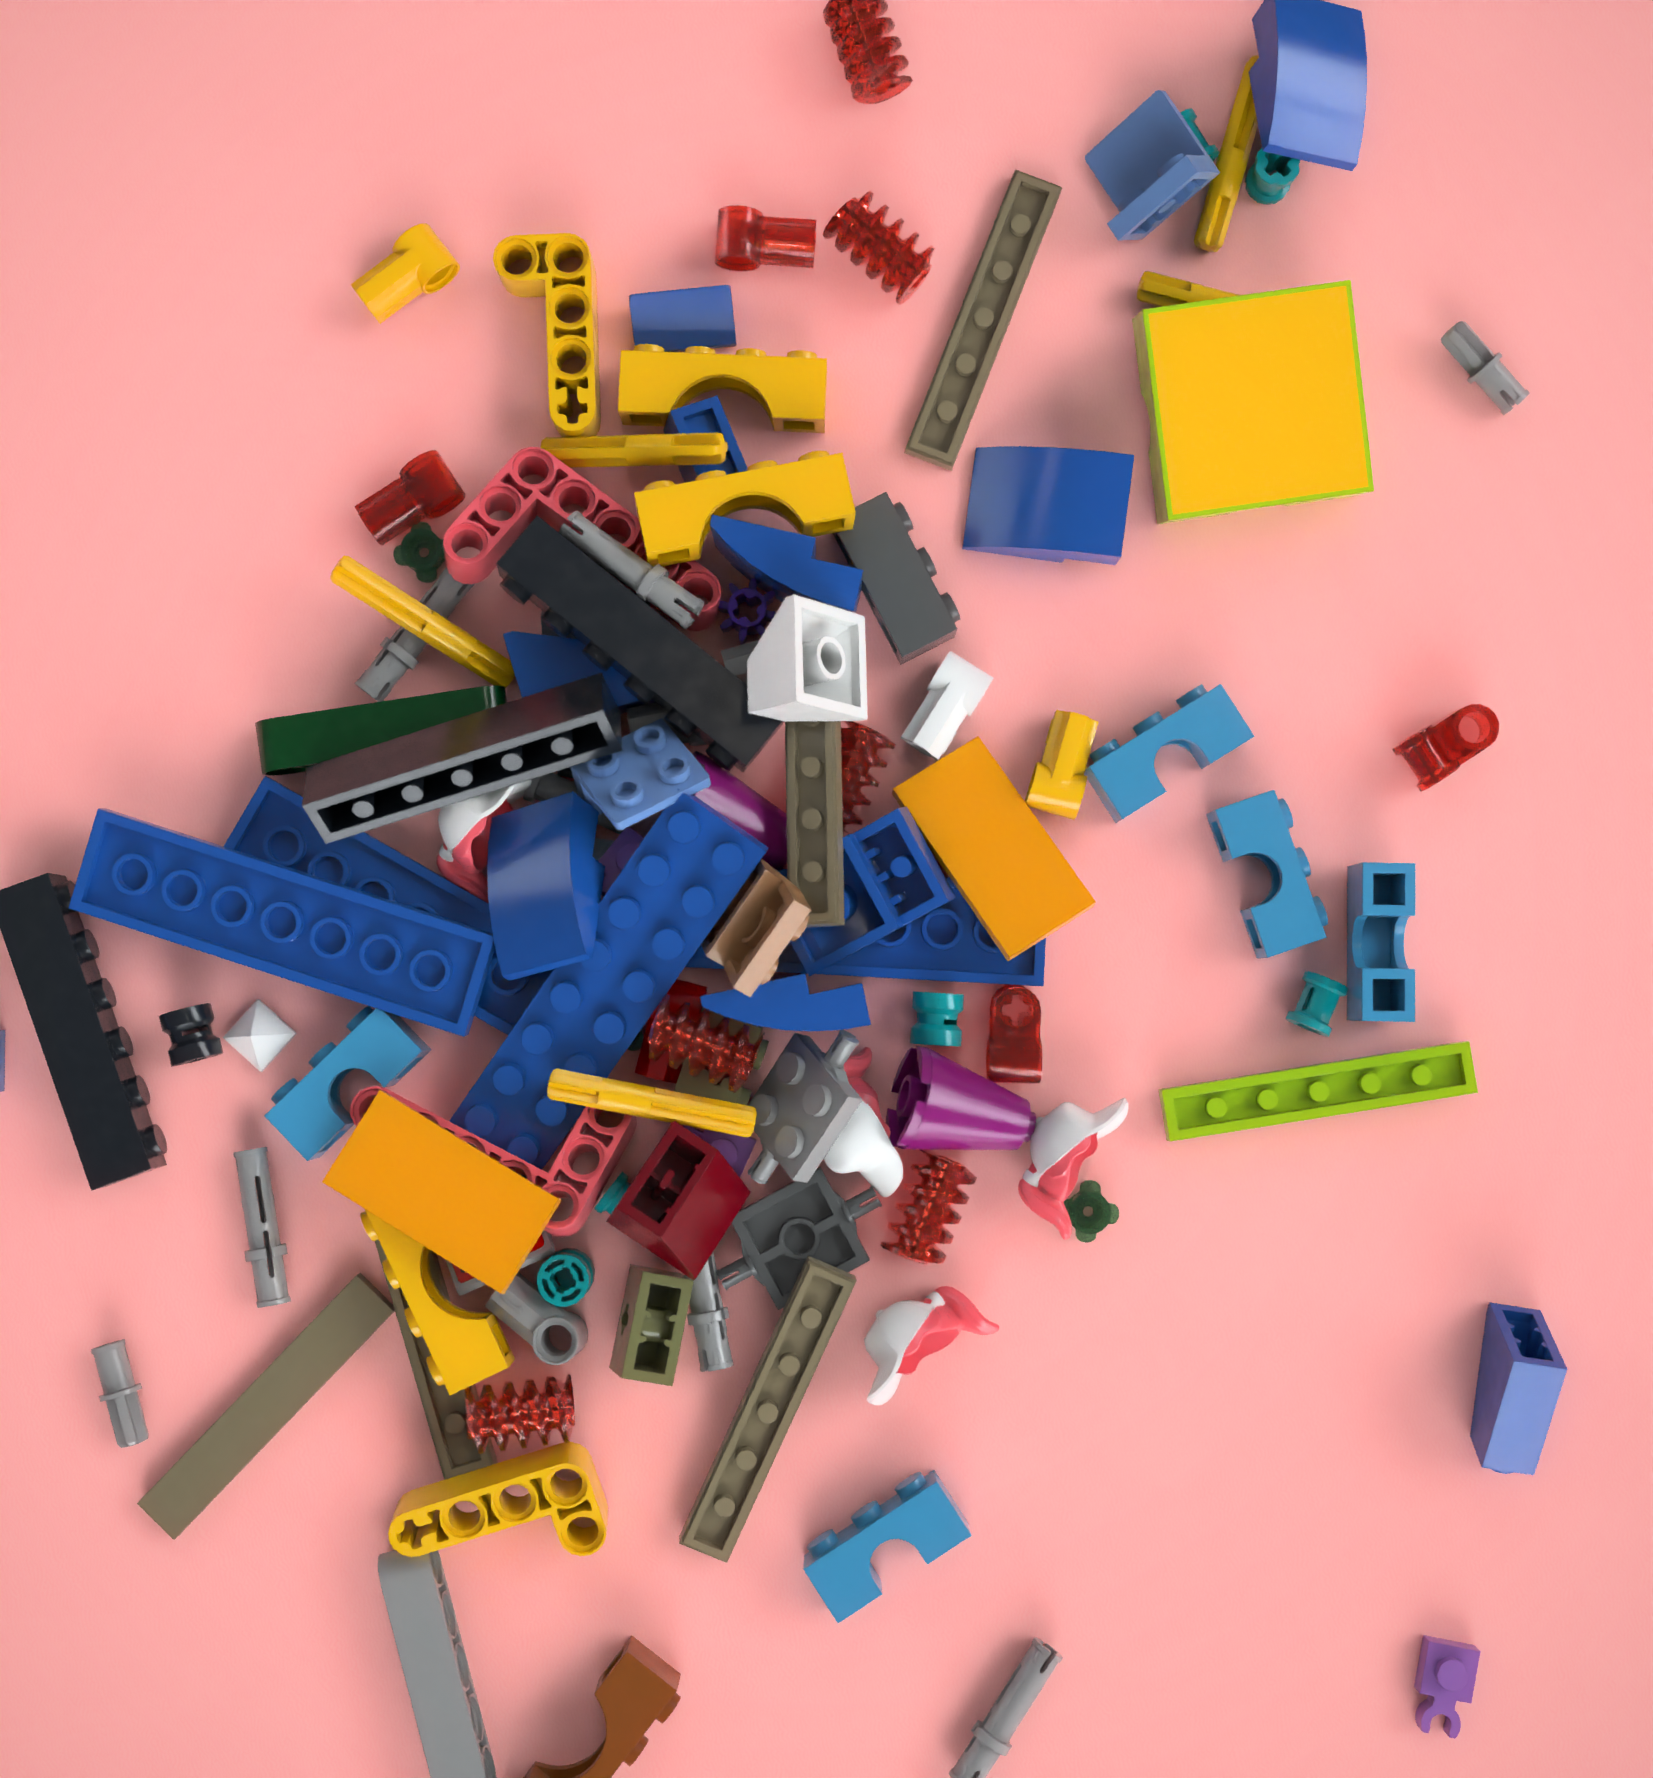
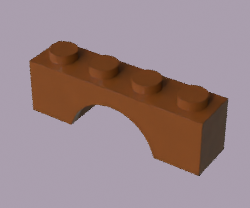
(632, 1696)

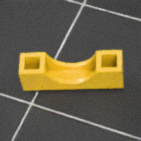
(785, 387)
(806, 493)
(461, 1342)

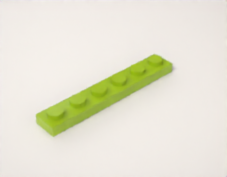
(1318, 1091)

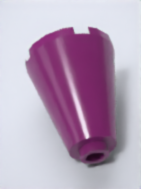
(746, 810)
(954, 1107)

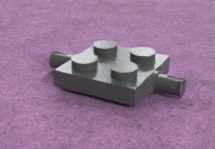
(796, 1224)

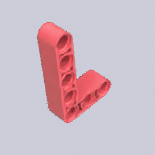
(547, 500)
(561, 1179)

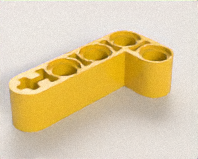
(563, 339)
(422, 1530)

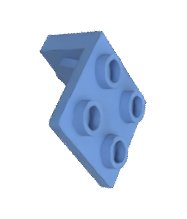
(1150, 166)
(641, 776)

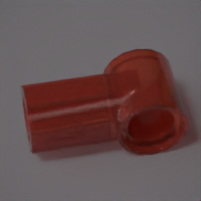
(751, 239)
(421, 492)

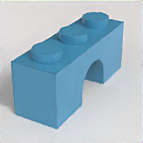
(1204, 726)
(1289, 912)
(1377, 913)
(312, 1111)
(918, 1514)

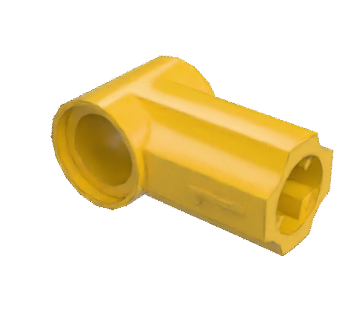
(416, 266)
(1059, 778)

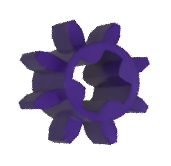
(751, 598)

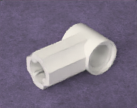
(951, 696)

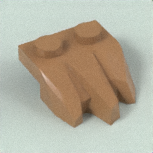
(757, 928)

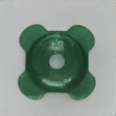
(409, 552)
(1103, 1212)

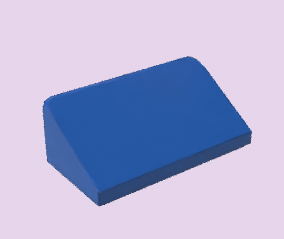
(684, 318)

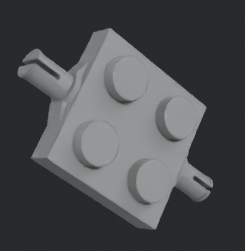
(803, 1107)

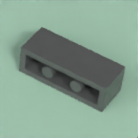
(898, 579)

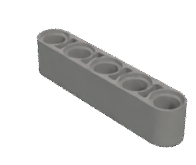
(435, 1666)

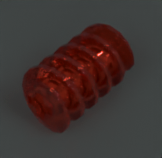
(866, 49)
(880, 246)
(858, 755)
(703, 1044)
(930, 1209)
(520, 1413)

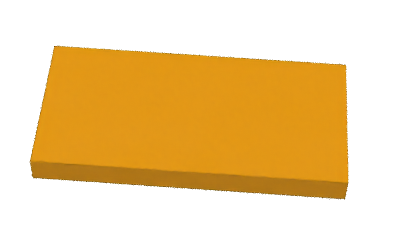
(994, 848)
(441, 1191)

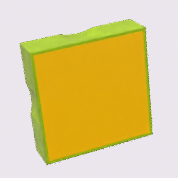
(1253, 401)

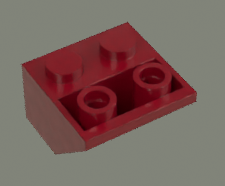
(681, 1201)

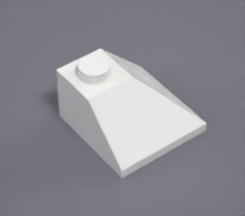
(809, 665)

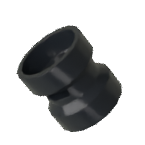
(195, 1045)

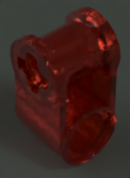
(1441, 749)
(1014, 1046)

